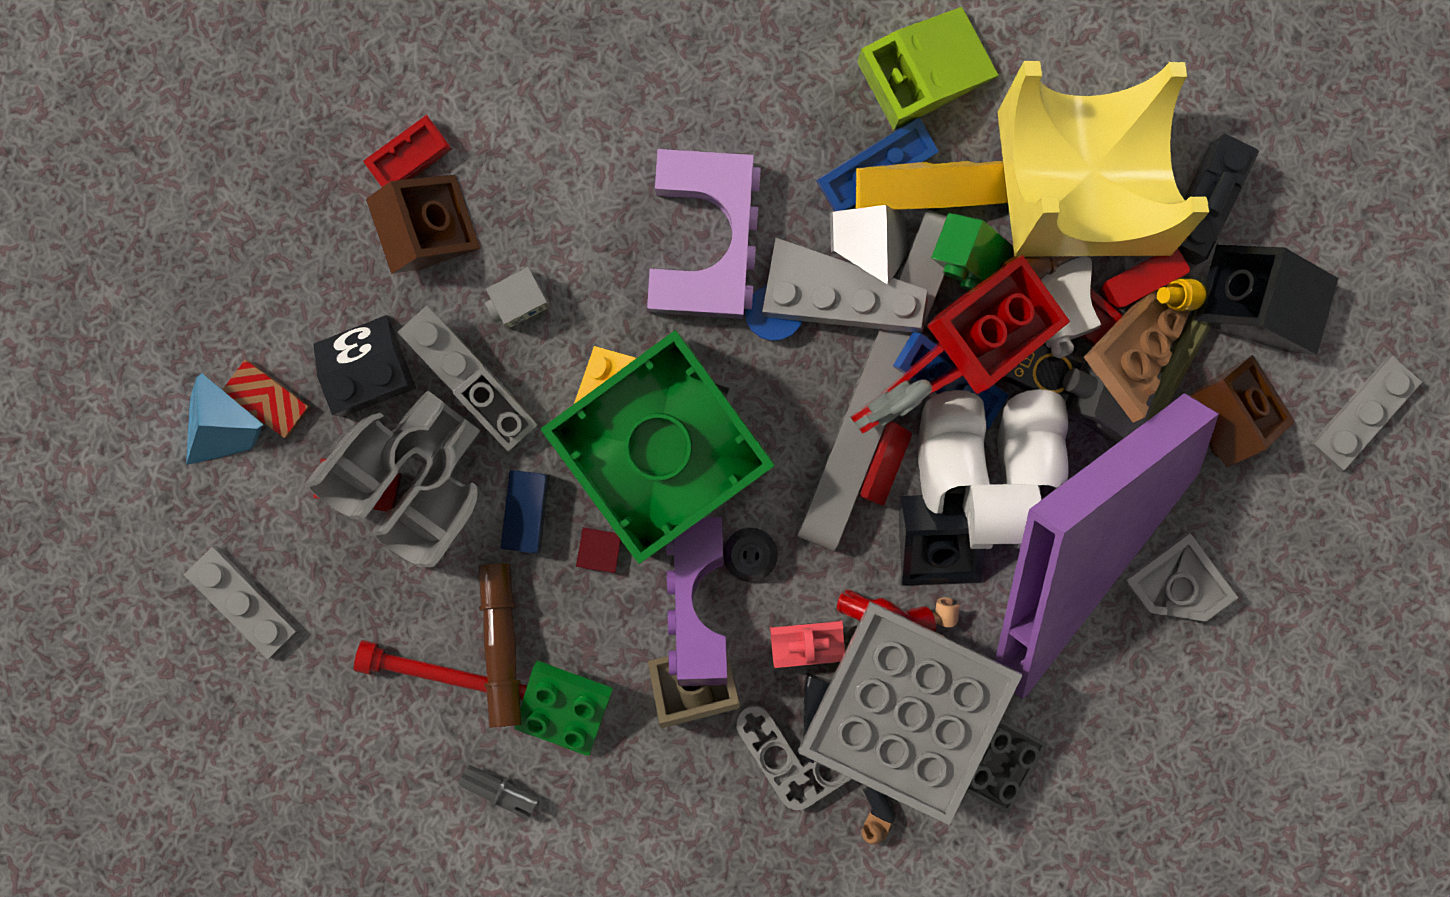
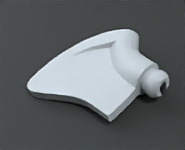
(1072, 292)

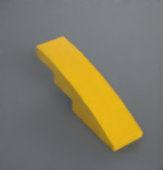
(931, 185)

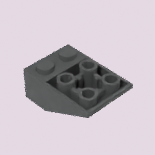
(1006, 766)

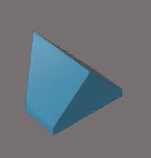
(217, 424)

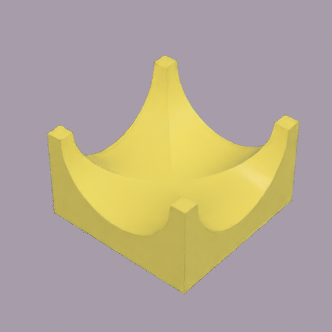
(1094, 169)

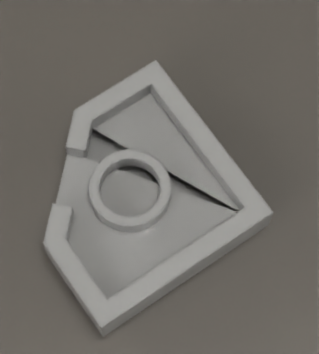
(1181, 582)

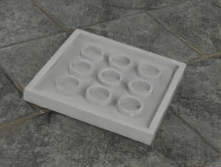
(909, 713)

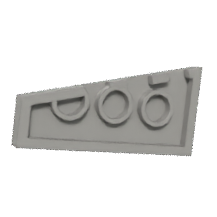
(832, 291)

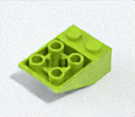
(925, 66)

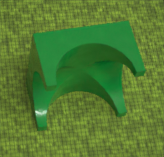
(657, 446)

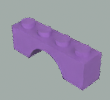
(699, 651)

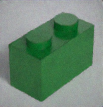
(970, 250)

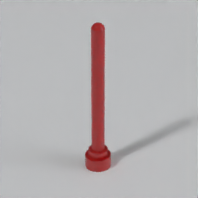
(372, 658)

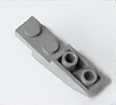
(467, 378)

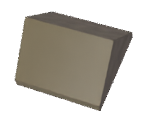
(687, 703)

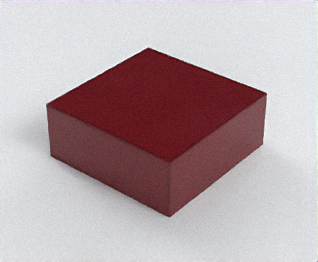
(598, 550)

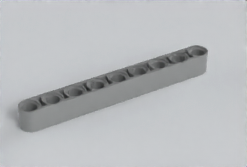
(852, 450)

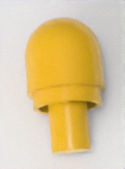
(1183, 294)

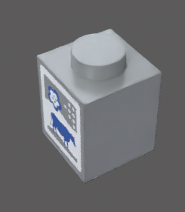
(516, 298)

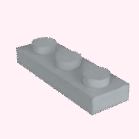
(1366, 413)
(241, 602)

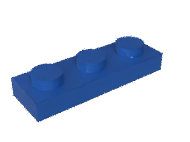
(903, 146)
(918, 346)

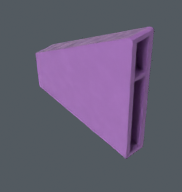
(1093, 529)

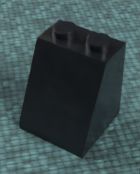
(1268, 297)

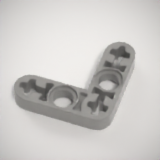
(792, 769)

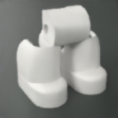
(1029, 453)

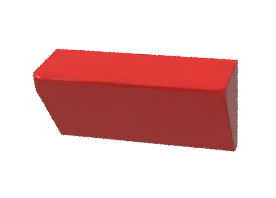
(1144, 279)
(885, 463)

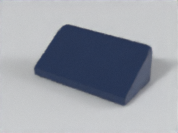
(525, 511)

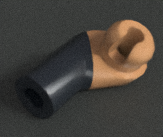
(880, 817)

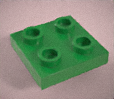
(563, 708)

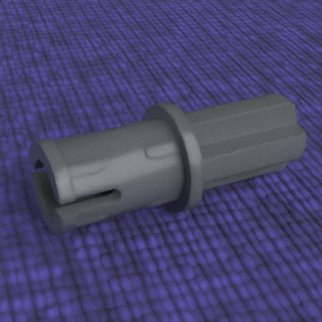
(498, 792)

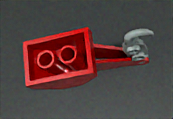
(983, 335)

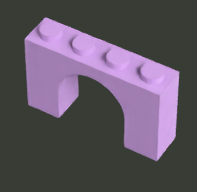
(728, 184)

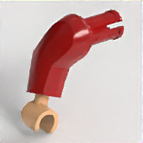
(944, 615)

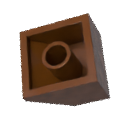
(422, 222)
(1248, 412)

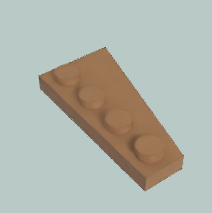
(1135, 352)

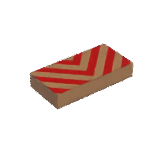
(266, 399)

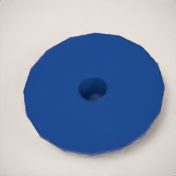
(768, 328)

